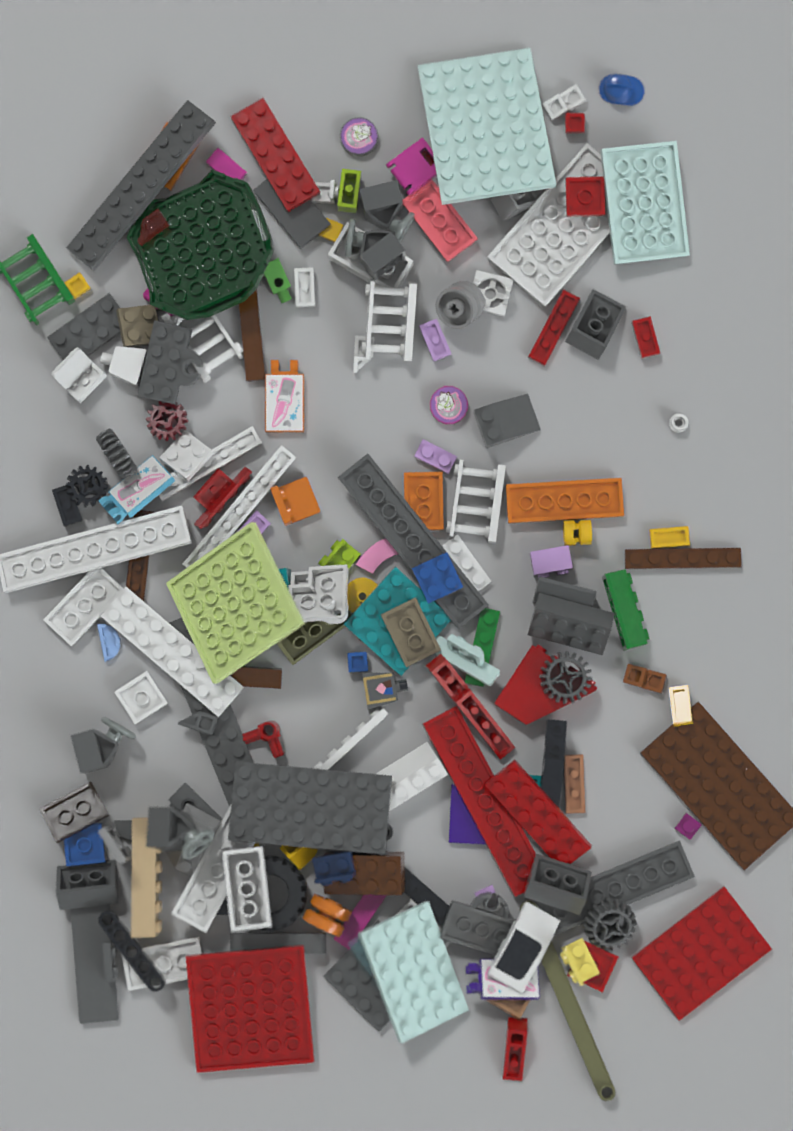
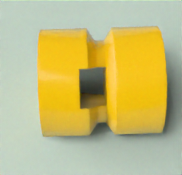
(584, 532)

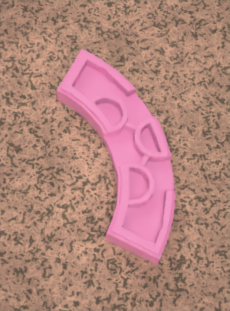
(376, 555)

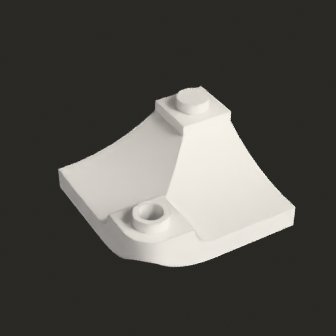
(321, 593)

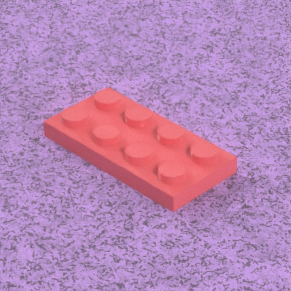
(439, 222)

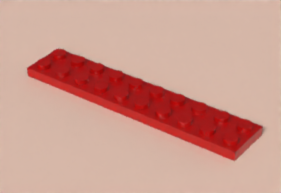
(469, 774)

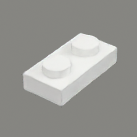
(304, 287)

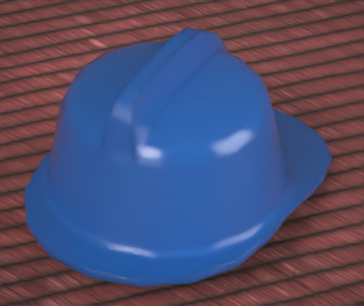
(621, 89)

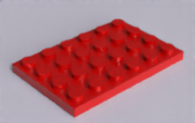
(701, 953)

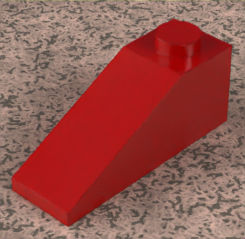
(515, 1048)

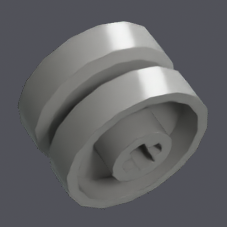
(460, 304)

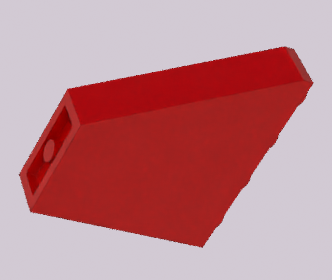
(525, 697)

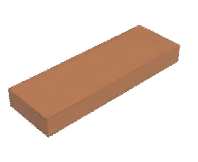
(574, 784)

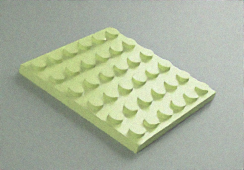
(234, 603)

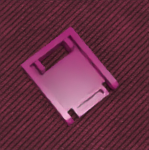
(412, 167)

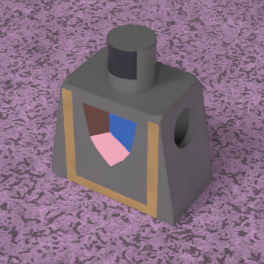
(382, 688)

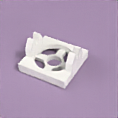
(506, 282)

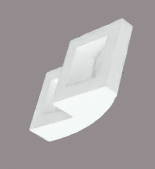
(564, 102)

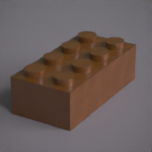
(374, 875)

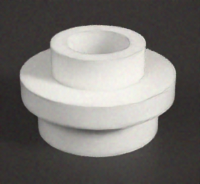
(682, 418)

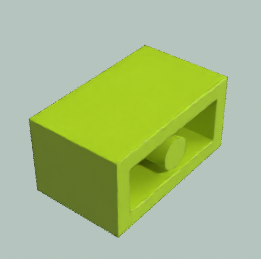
(349, 190)

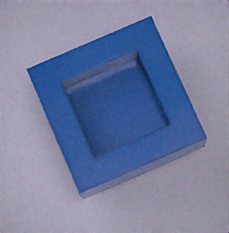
(357, 662)

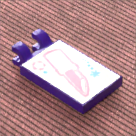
(495, 990)

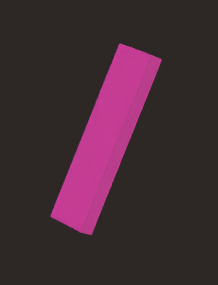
(359, 918)

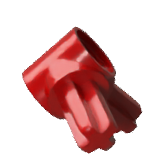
(260, 733)

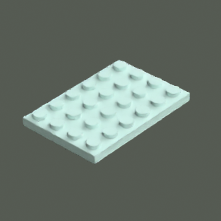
(645, 202)
(413, 971)

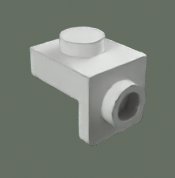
(328, 191)

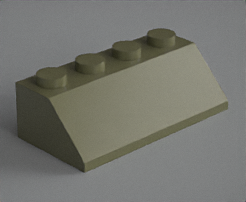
(308, 638)

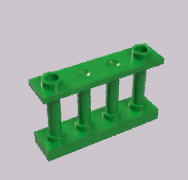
(52, 279)

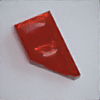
(152, 226)

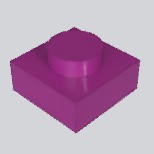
(688, 826)

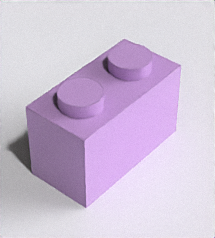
(551, 561)

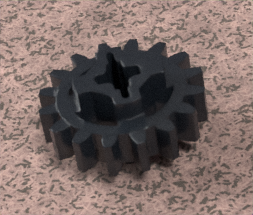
(79, 482)

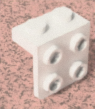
(78, 374)

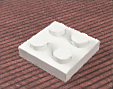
(186, 455)
(141, 697)

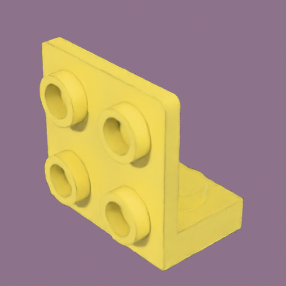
(579, 960)

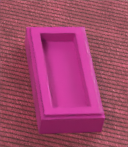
(223, 163)

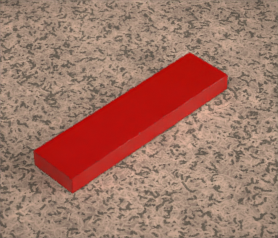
(554, 327)

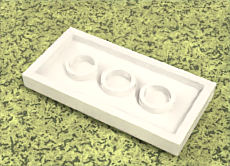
(83, 605)
(168, 958)

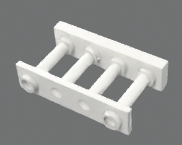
(407, 330)
(206, 369)
(492, 512)

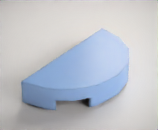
(109, 641)

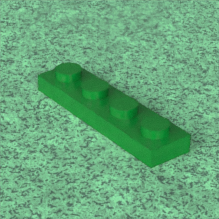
(484, 638)

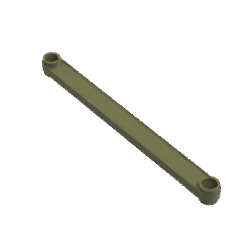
(576, 1020)

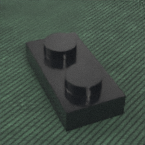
(67, 509)

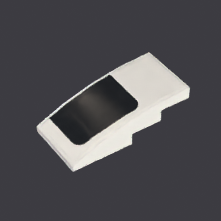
(523, 947)

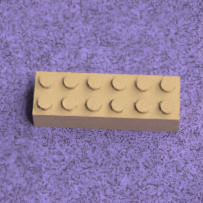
(145, 884)

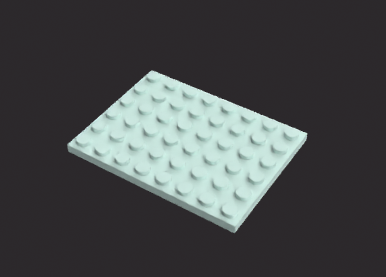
(486, 126)

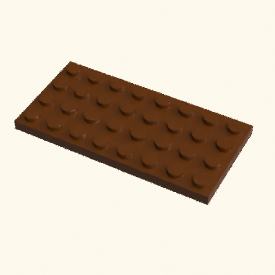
(721, 786)

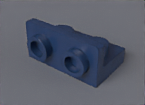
(334, 868)

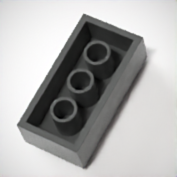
(571, 624)

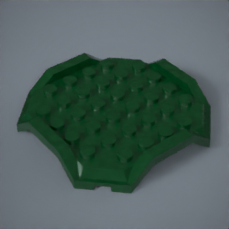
(208, 252)

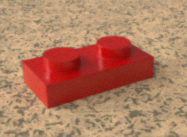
(645, 337)

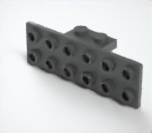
(94, 966)

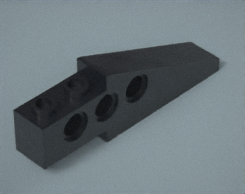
(553, 759)

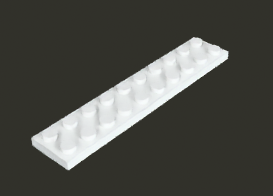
(94, 549)

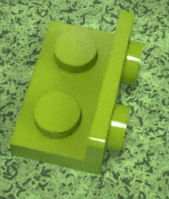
(341, 554)

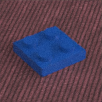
(437, 577)
(85, 847)

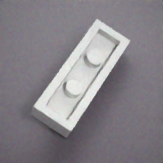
(466, 562)

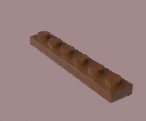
(682, 558)

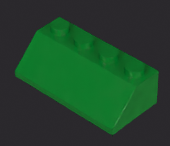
(623, 604)

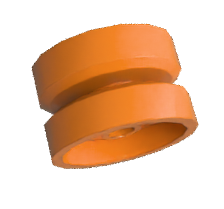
(328, 912)

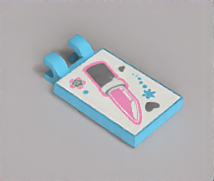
(137, 490)

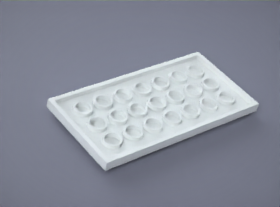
(547, 245)

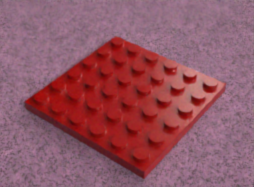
(250, 1008)

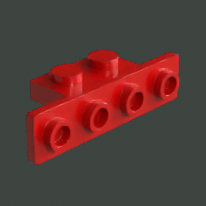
(216, 492)

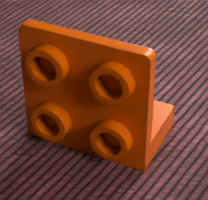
(295, 501)

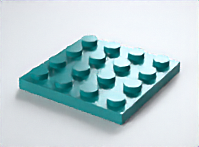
(369, 626)

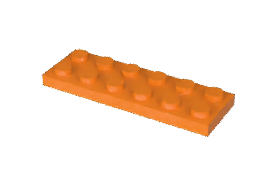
(564, 500)

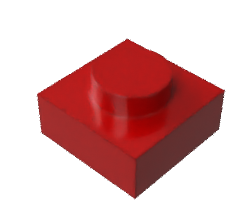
(574, 123)

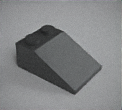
(595, 324)
(506, 420)

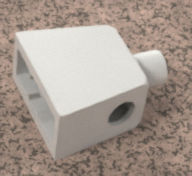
(126, 364)

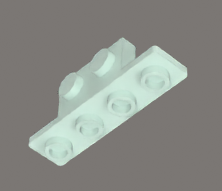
(467, 658)

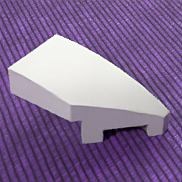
(359, 359)

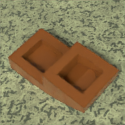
(644, 678)

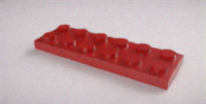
(275, 155)
(538, 814)

